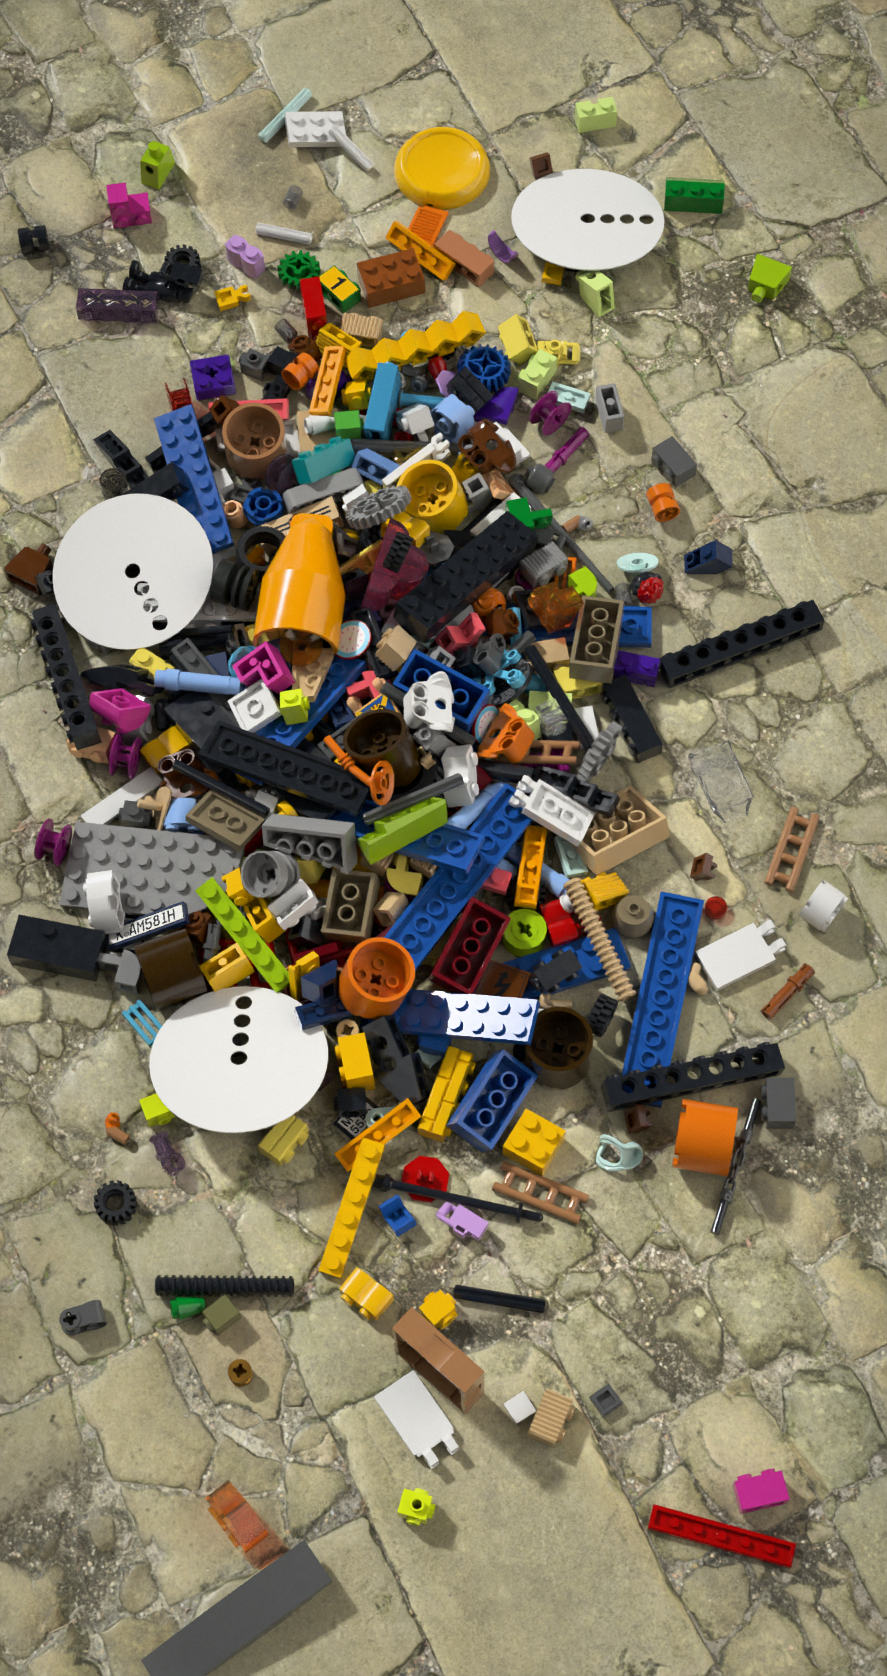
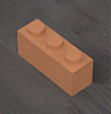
(468, 258)

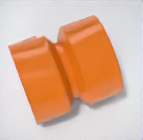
(299, 371)
(663, 502)

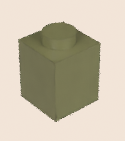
(220, 1315)

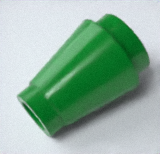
(186, 1307)

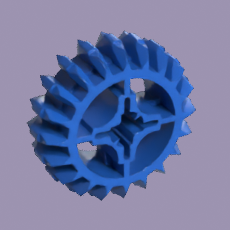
(496, 366)

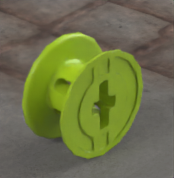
(523, 944)

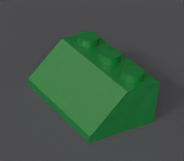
(694, 195)

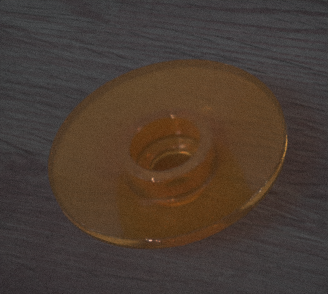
(289, 647)

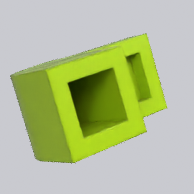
(583, 582)

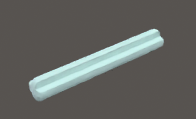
(299, 100)

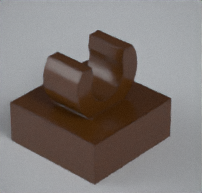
(541, 165)
(702, 866)
(637, 1119)

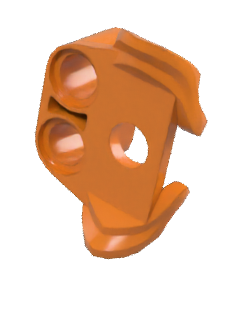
(512, 740)

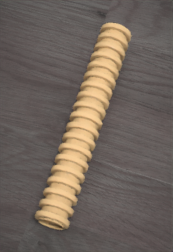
(599, 939)

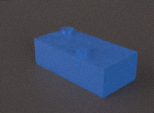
(492, 1100)

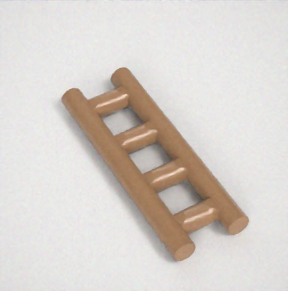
(545, 758)
(787, 837)
(554, 1188)

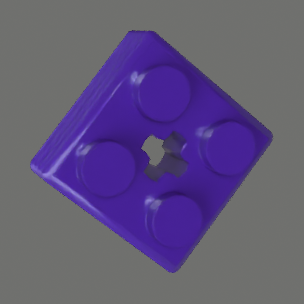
(216, 367)

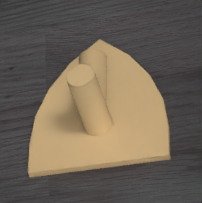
(159, 805)

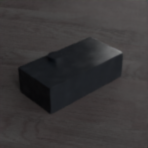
(195, 718)
(56, 947)

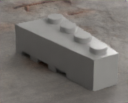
(312, 838)

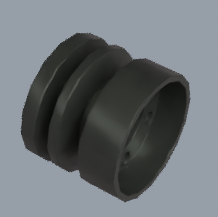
(234, 584)

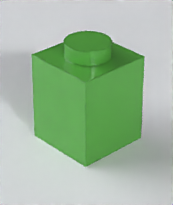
(348, 424)

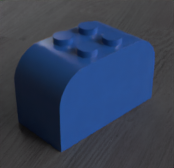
(468, 694)

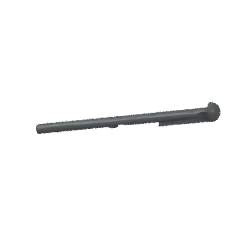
(516, 482)

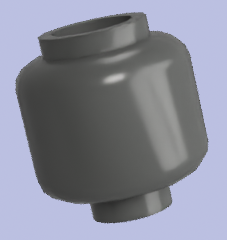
(539, 478)

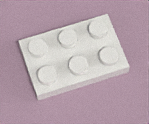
(312, 128)

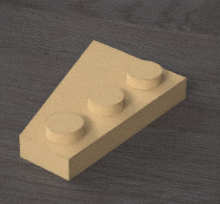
(311, 677)

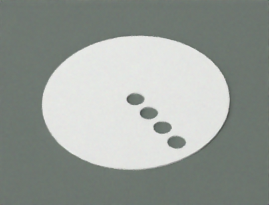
(551, 227)
(122, 532)
(203, 1086)

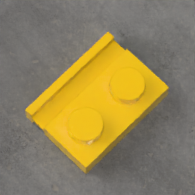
(303, 966)

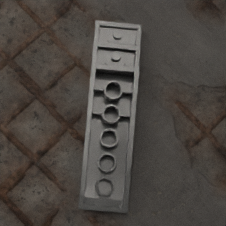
(241, 1616)

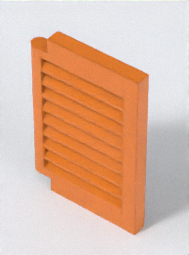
(428, 223)

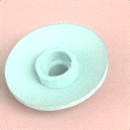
(637, 563)

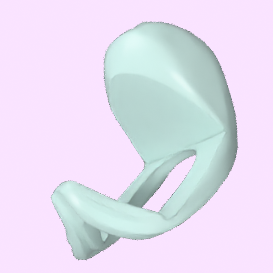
(630, 1154)

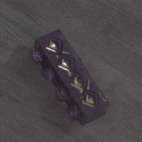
(117, 305)

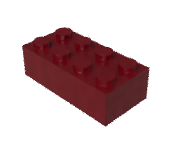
(469, 947)

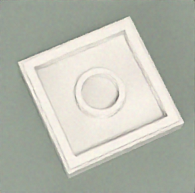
(255, 707)

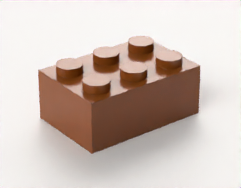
(391, 277)

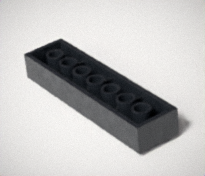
(465, 576)

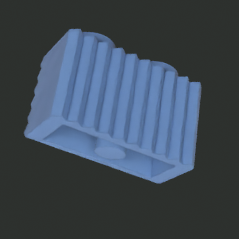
(373, 465)

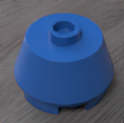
(263, 506)

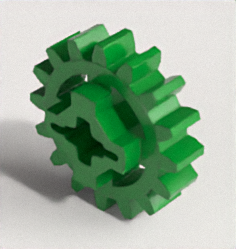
(298, 267)

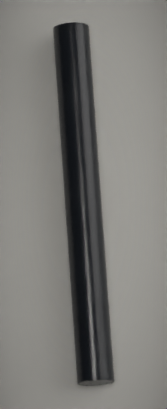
(201, 631)

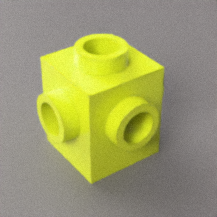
(410, 1500)

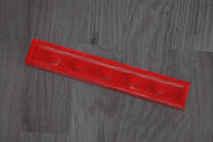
(722, 1536)

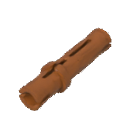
(793, 985)

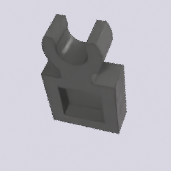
(241, 492)

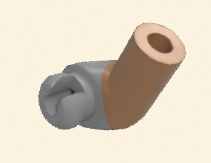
(578, 522)

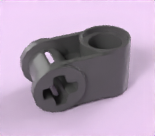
(490, 653)
(85, 1318)

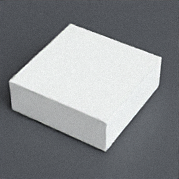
(519, 1408)

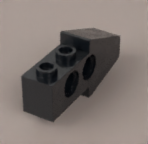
(408, 1077)

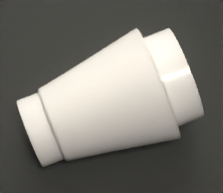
(316, 424)

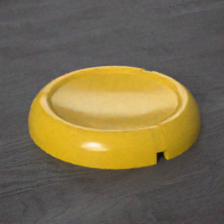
(442, 168)

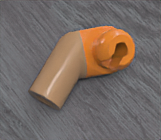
(113, 1129)

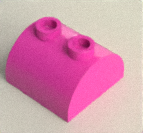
(120, 709)

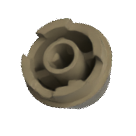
(632, 916)

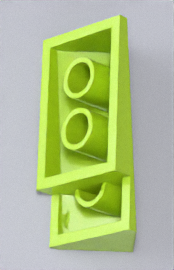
(403, 828)

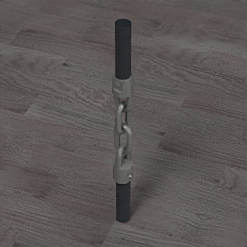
(727, 1194)

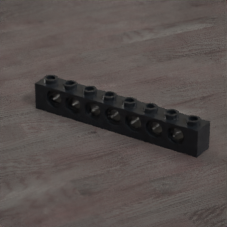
(675, 674)
(66, 677)
(618, 1099)

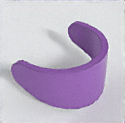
(500, 249)

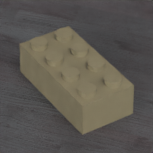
(596, 639)

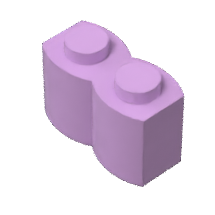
(245, 256)

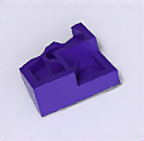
(500, 406)

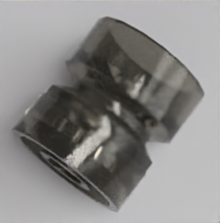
(113, 483)

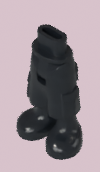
(166, 289)

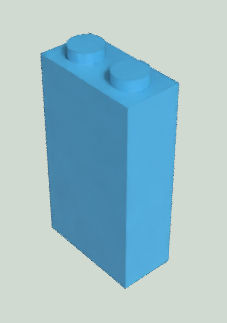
(383, 402)

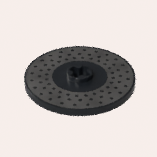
(504, 692)

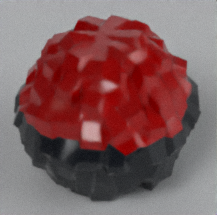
(647, 587)

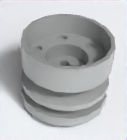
(269, 873)

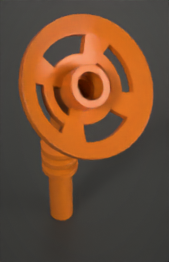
(377, 781)

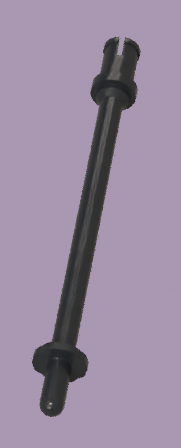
(386, 1183)

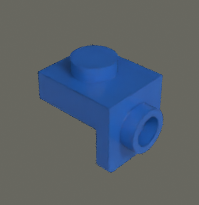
(397, 1215)

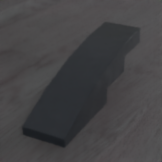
(120, 457)
(582, 792)

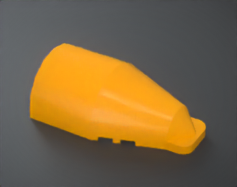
(303, 583)

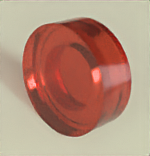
(715, 907)

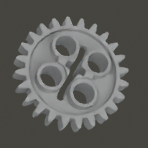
(378, 507)
(601, 749)

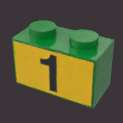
(339, 289)

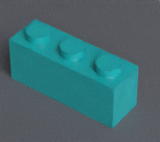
(323, 460)

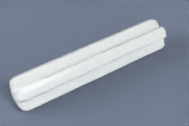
(351, 148)
(284, 233)

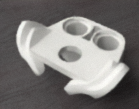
(421, 706)

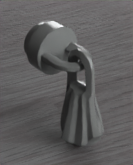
(418, 383)

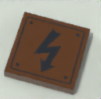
(503, 981)

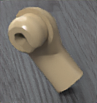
(695, 981)
(547, 1002)

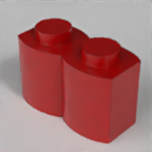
(559, 924)

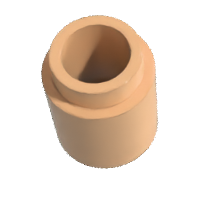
(235, 514)

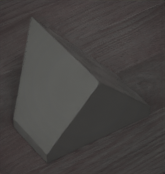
(345, 546)

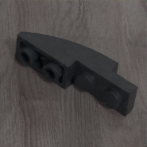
(123, 676)

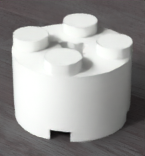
(823, 906)

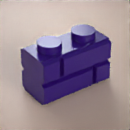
(637, 667)

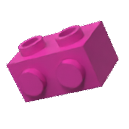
(760, 1491)

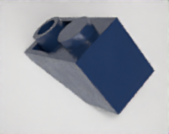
(708, 559)
(321, 983)

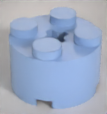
(452, 418)
(176, 816)

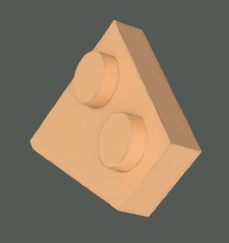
(498, 485)

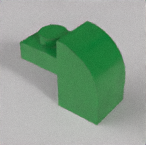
(535, 519)

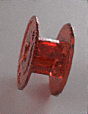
(178, 398)

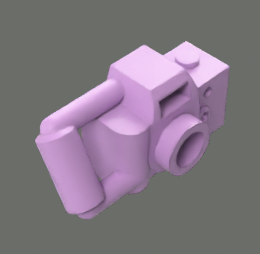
(463, 1220)

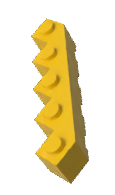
(416, 345)

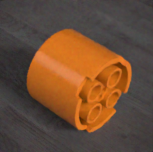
(379, 962)
(705, 1137)

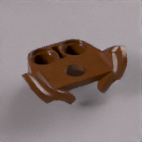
(500, 459)
(176, 780)

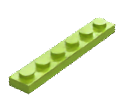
(244, 934)

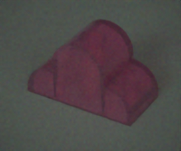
(387, 584)

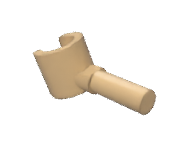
(426, 761)

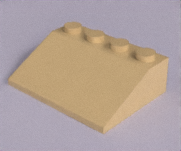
(626, 833)

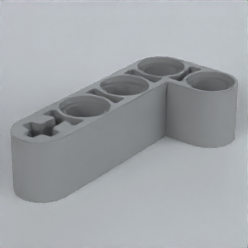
(333, 485)

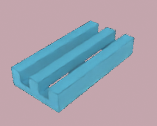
(133, 1010)

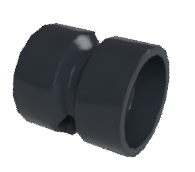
(26, 239)

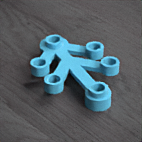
(514, 677)

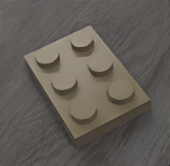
(225, 820)

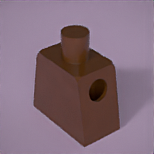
(27, 565)

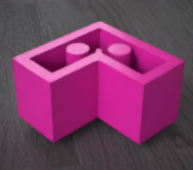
(127, 209)
(265, 664)

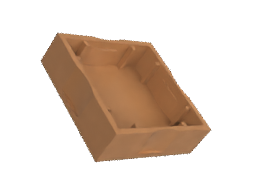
(438, 1360)

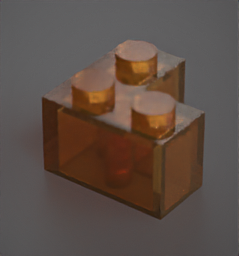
(555, 606)
(237, 1516)

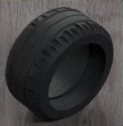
(255, 536)

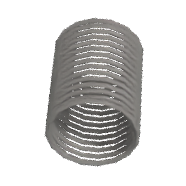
(289, 194)
(282, 332)
(628, 591)

